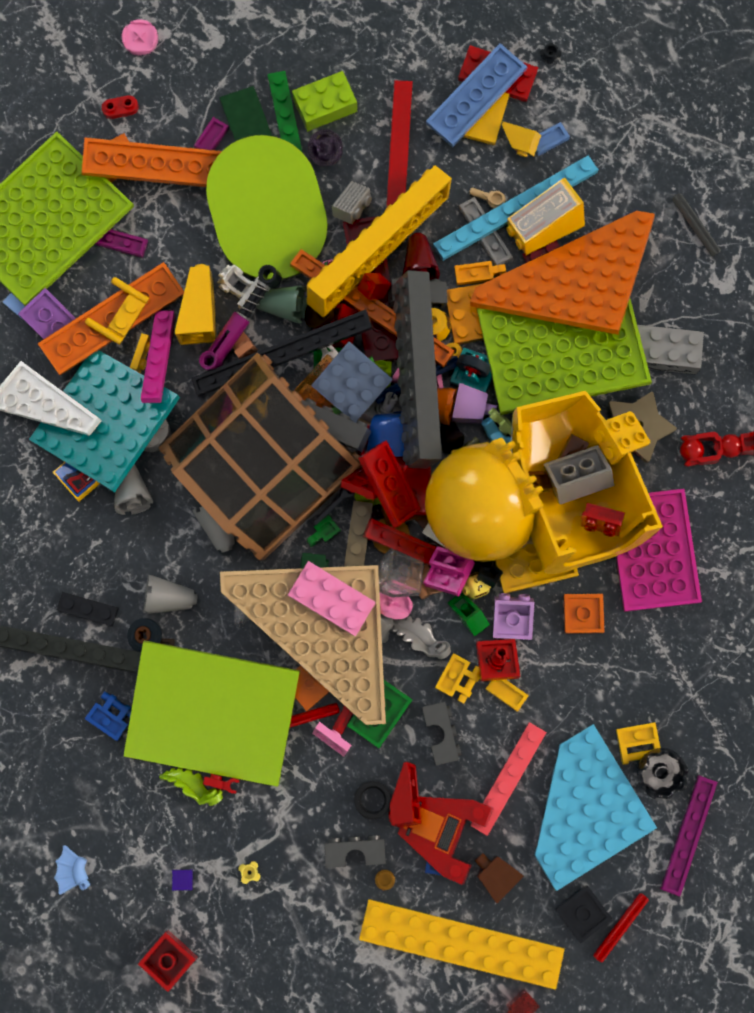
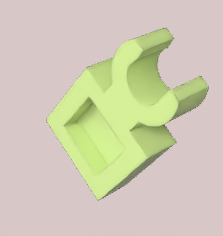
(505, 424)

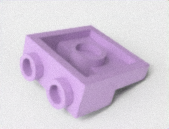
(513, 616)

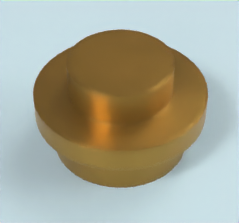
(385, 880)

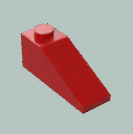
(405, 800)

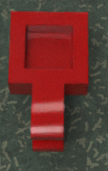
(216, 781)

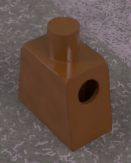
(497, 876)

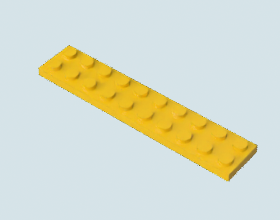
(462, 944)

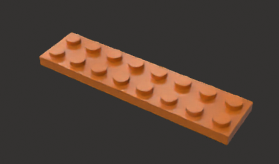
(147, 162)
(79, 341)

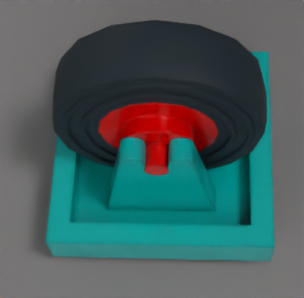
(472, 370)

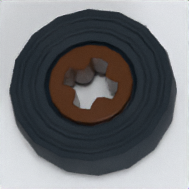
(135, 632)

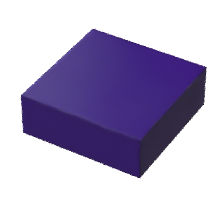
(182, 880)

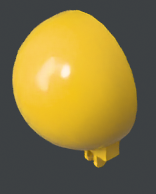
(482, 501)

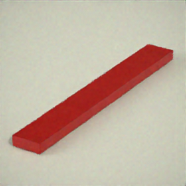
(399, 140)

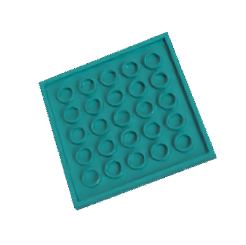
(126, 423)

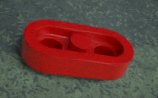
(120, 108)

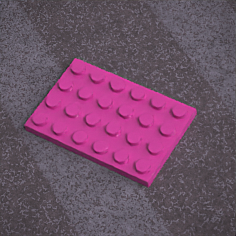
(663, 567)

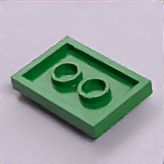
(395, 705)

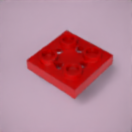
(496, 660)

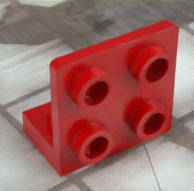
(602, 520)

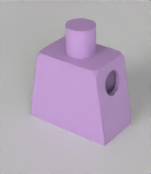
(470, 405)

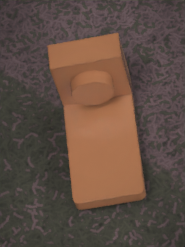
(244, 346)

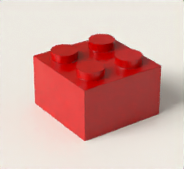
(168, 960)

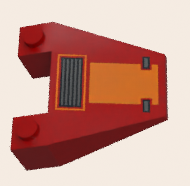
(441, 830)

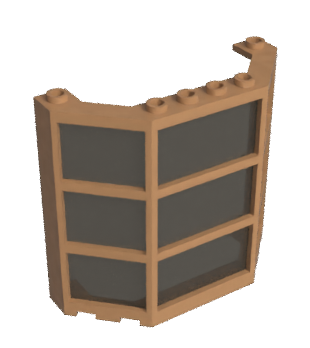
(258, 458)

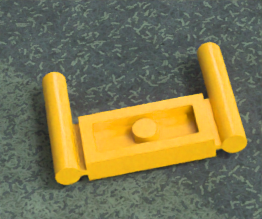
(125, 316)

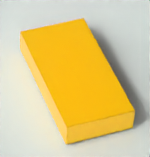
(507, 693)

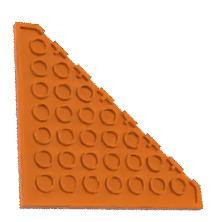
(577, 283)

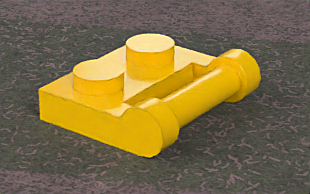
(636, 736)

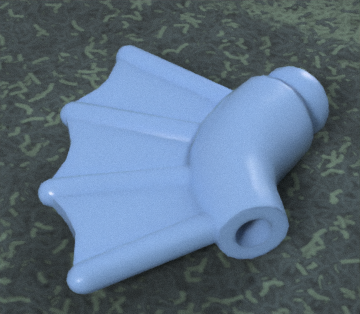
(71, 871)

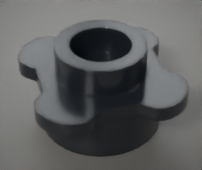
(550, 48)

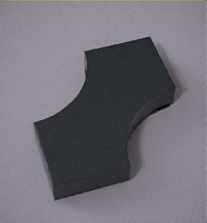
(488, 572)

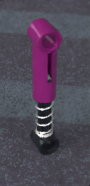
(239, 321)

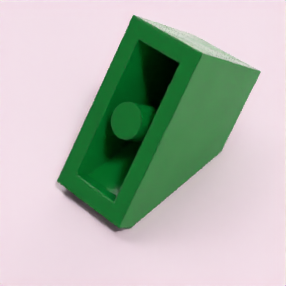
(469, 613)

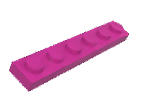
(158, 357)

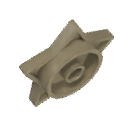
(652, 423)

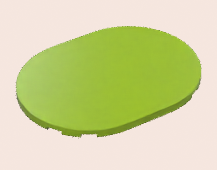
(265, 205)

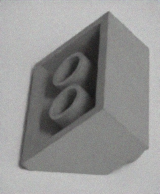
(579, 474)

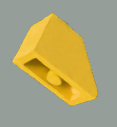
(522, 139)

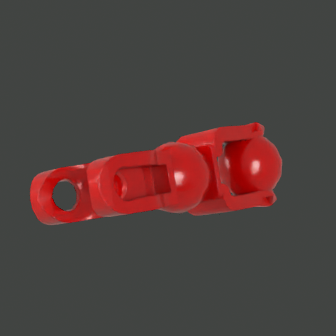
(728, 446)

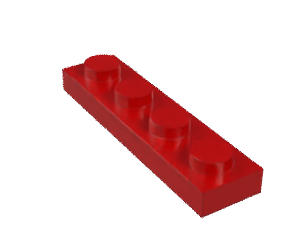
(399, 541)

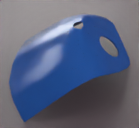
(388, 428)

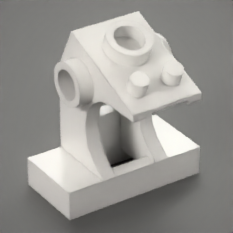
(229, 277)

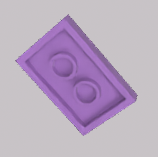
(45, 314)

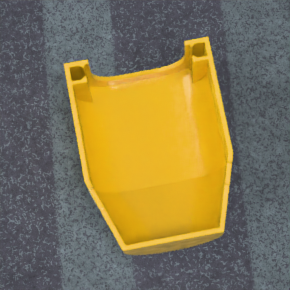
(557, 534)

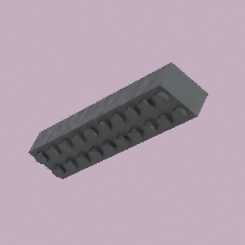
(417, 370)

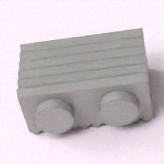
(351, 202)

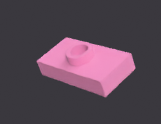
(332, 739)

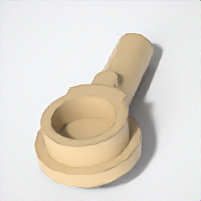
(494, 198)

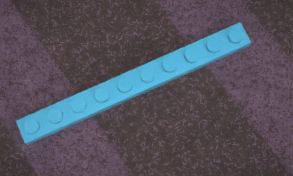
(498, 217)

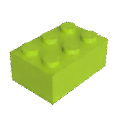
(325, 101)

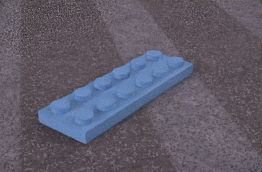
(476, 95)

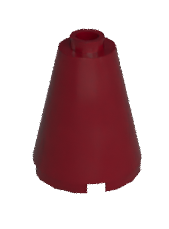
(420, 256)

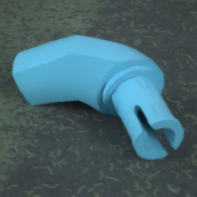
(493, 431)

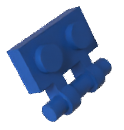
(107, 721)

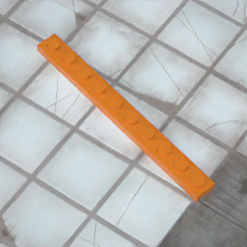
(376, 310)

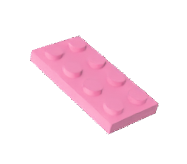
(331, 598)

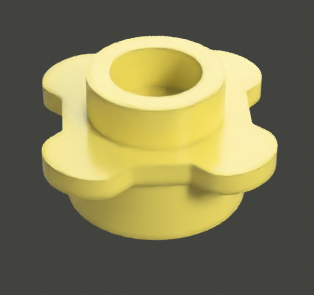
(244, 872)

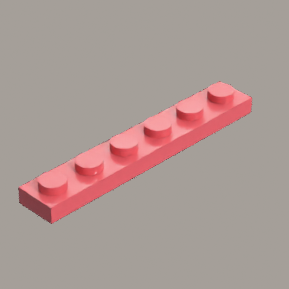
(511, 774)

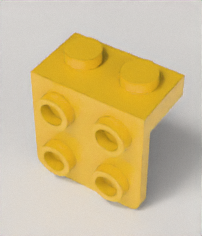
(620, 436)

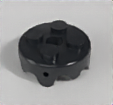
(672, 781)

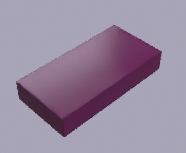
(211, 135)

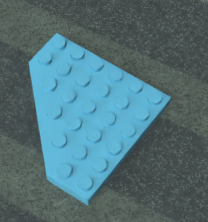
(587, 810)

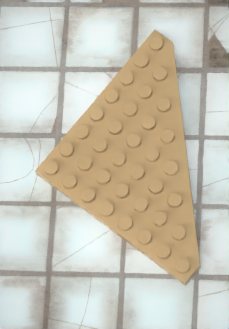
(339, 661)

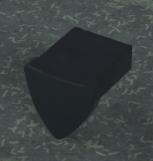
(451, 436)

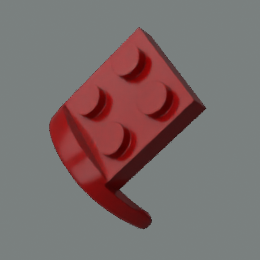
(359, 482)

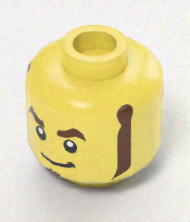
(474, 587)

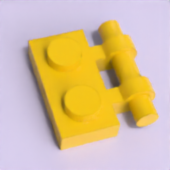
(453, 675)

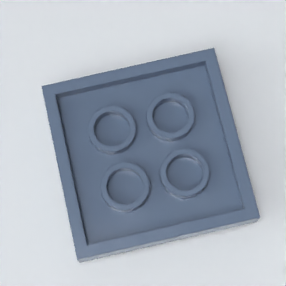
(352, 382)

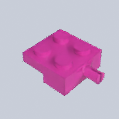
(448, 571)

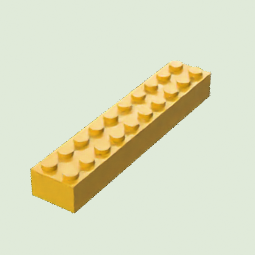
(378, 240)

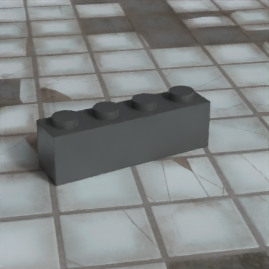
(341, 427)

